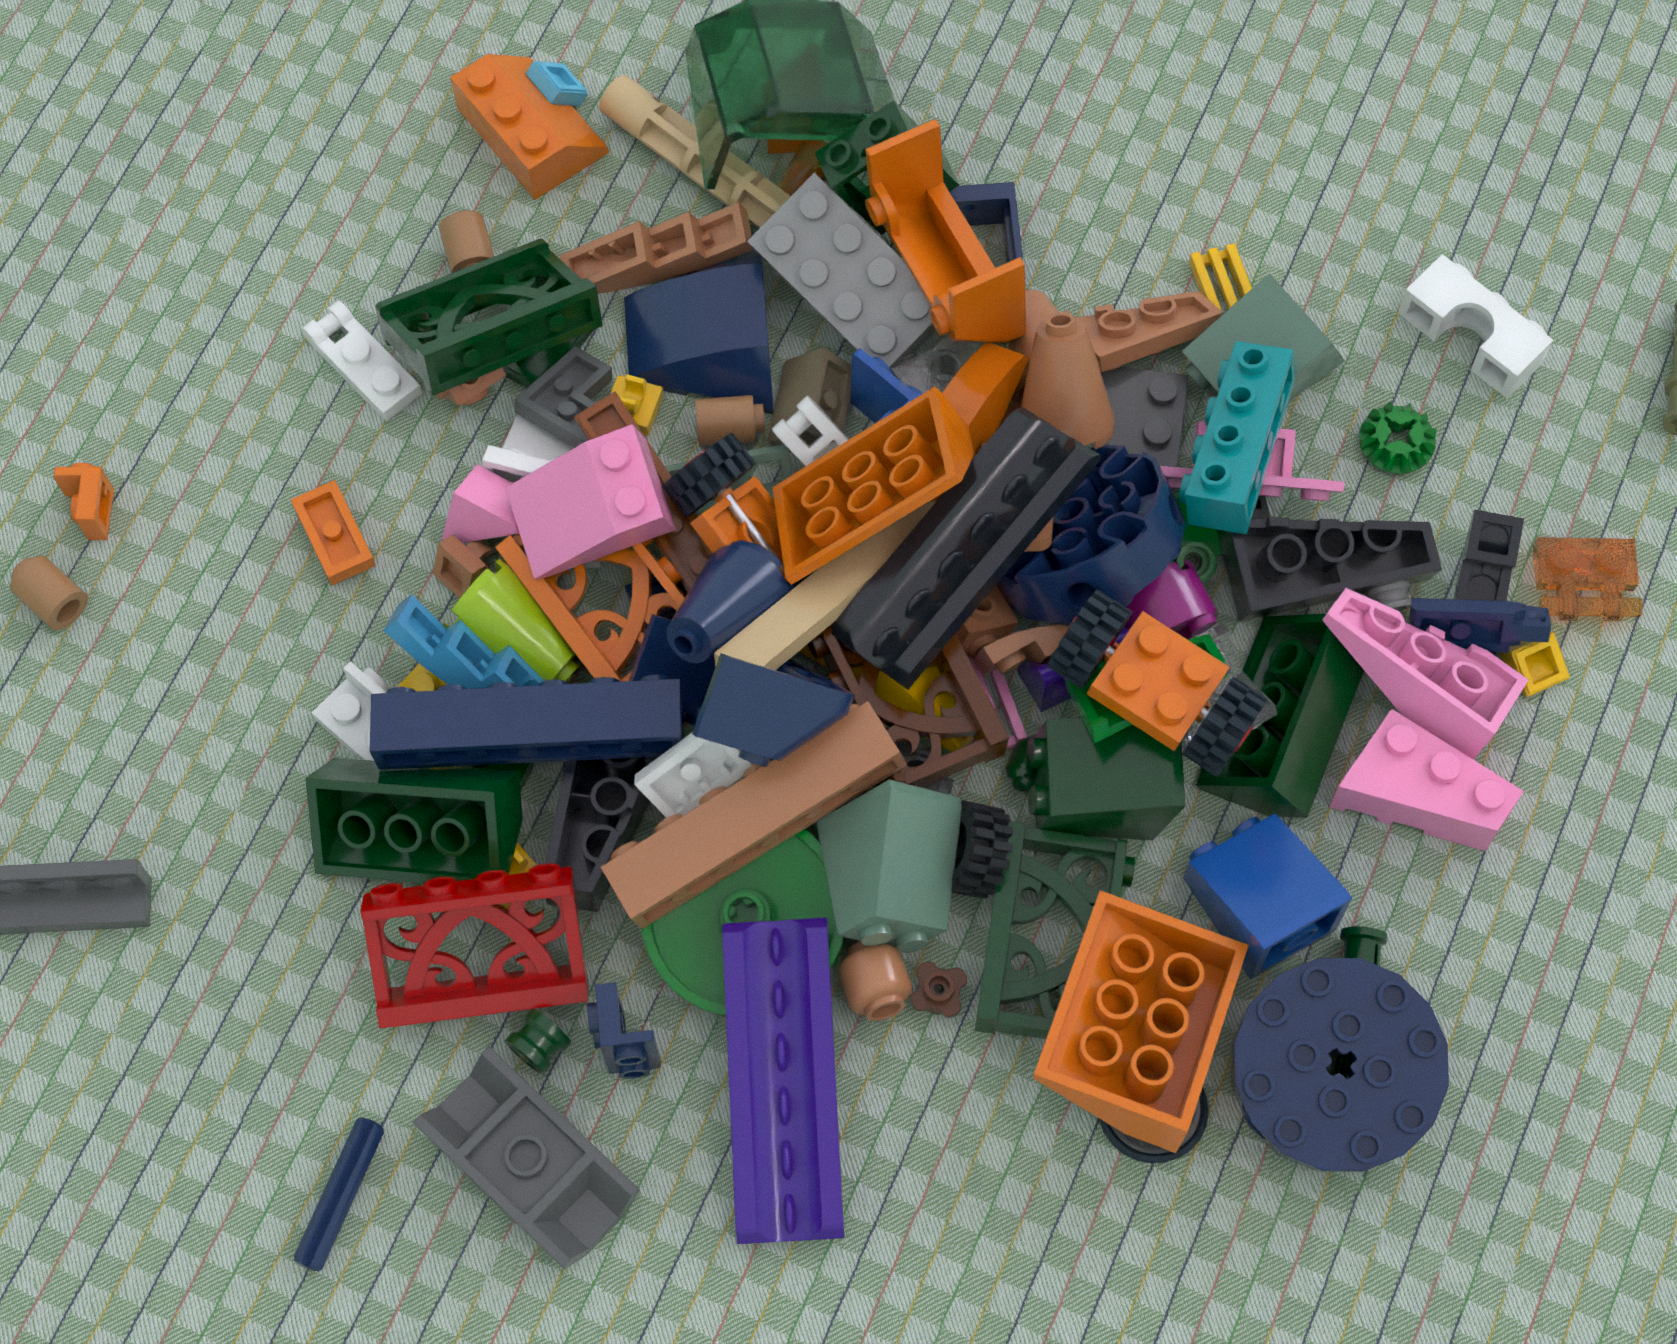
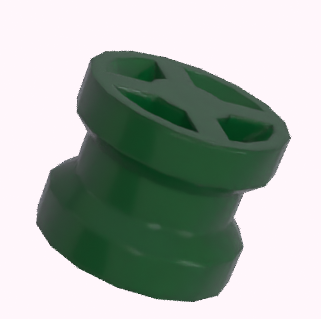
(538, 1041)

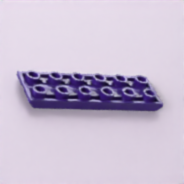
(782, 1081)

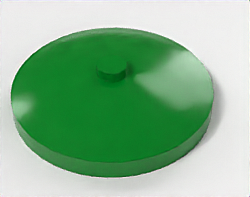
(775, 887)

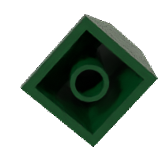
(1105, 788)

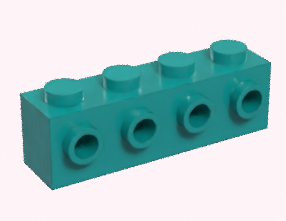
(1238, 437)

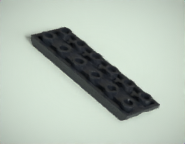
(963, 546)

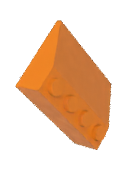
(870, 482)
(1140, 1019)

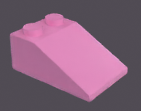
(590, 503)

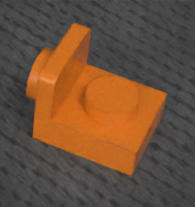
(90, 498)

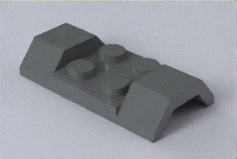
(529, 1160)

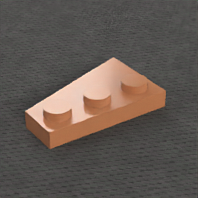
(1147, 330)

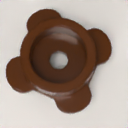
(948, 1001)

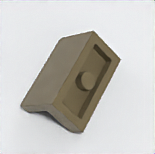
(824, 380)

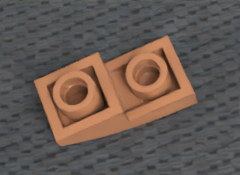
(1009, 651)

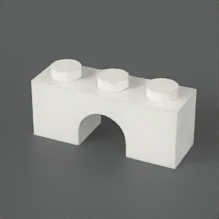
(1451, 298)

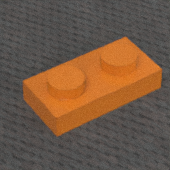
(333, 532)

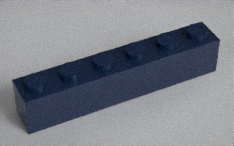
(526, 723)

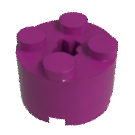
(1176, 601)

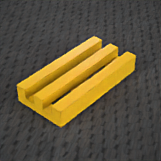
(1215, 259)

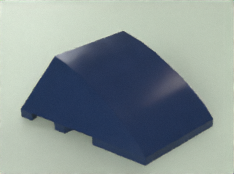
(704, 332)

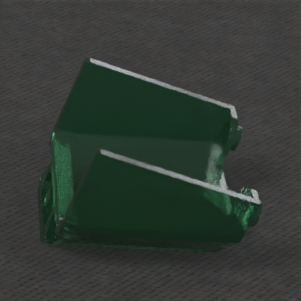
(780, 75)

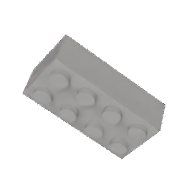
(845, 273)

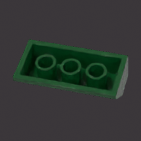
(1312, 687)
(412, 821)

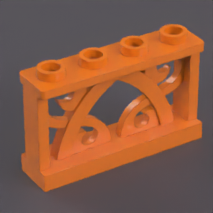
(607, 656)

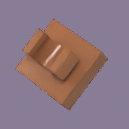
(459, 564)

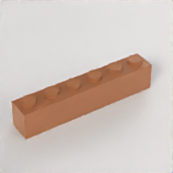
(751, 816)

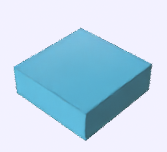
(557, 83)

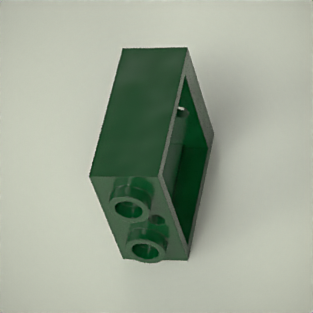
(844, 157)

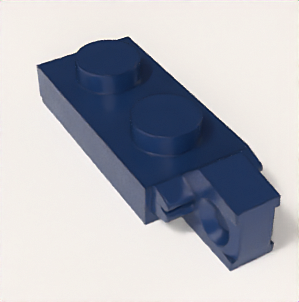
(1482, 622)

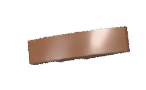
(664, 251)

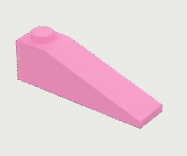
(1429, 680)

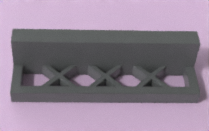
(74, 896)

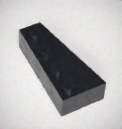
(1311, 563)
(592, 819)

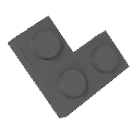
(564, 393)

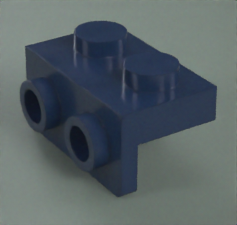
(624, 1053)

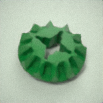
(1397, 456)

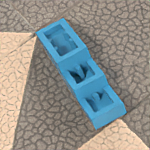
(455, 653)

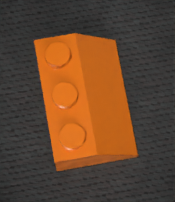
(529, 134)

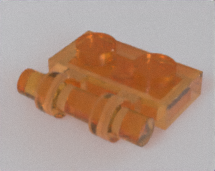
(1592, 565)

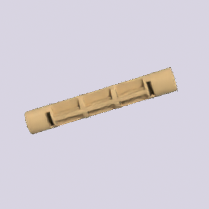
(677, 143)

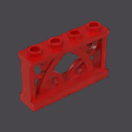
(500, 991)

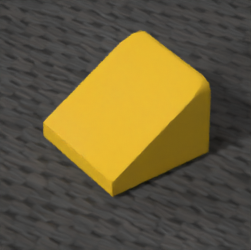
(1539, 663)

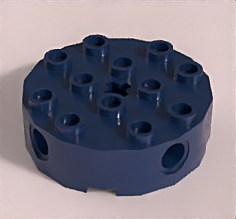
(1106, 537)
(1393, 1075)

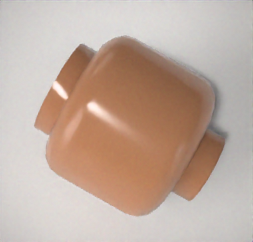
(874, 981)

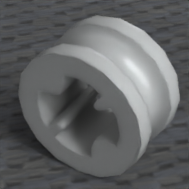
(1391, 595)

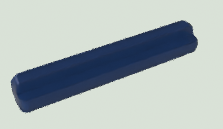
(338, 1194)

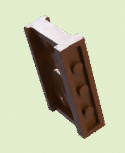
(970, 716)

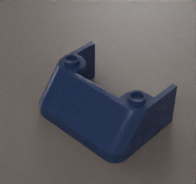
(745, 703)

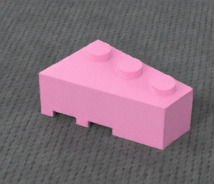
(1427, 785)

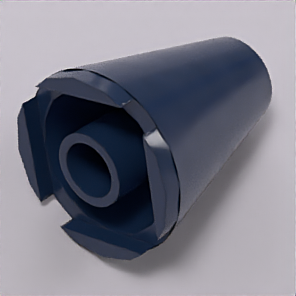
(725, 598)

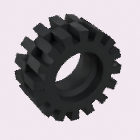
(981, 850)

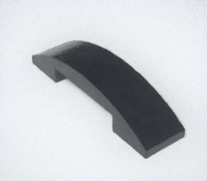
(1489, 557)

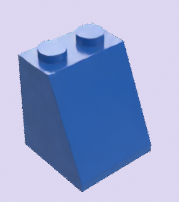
(1266, 892)

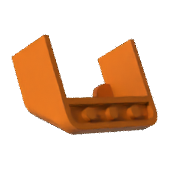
(937, 244)

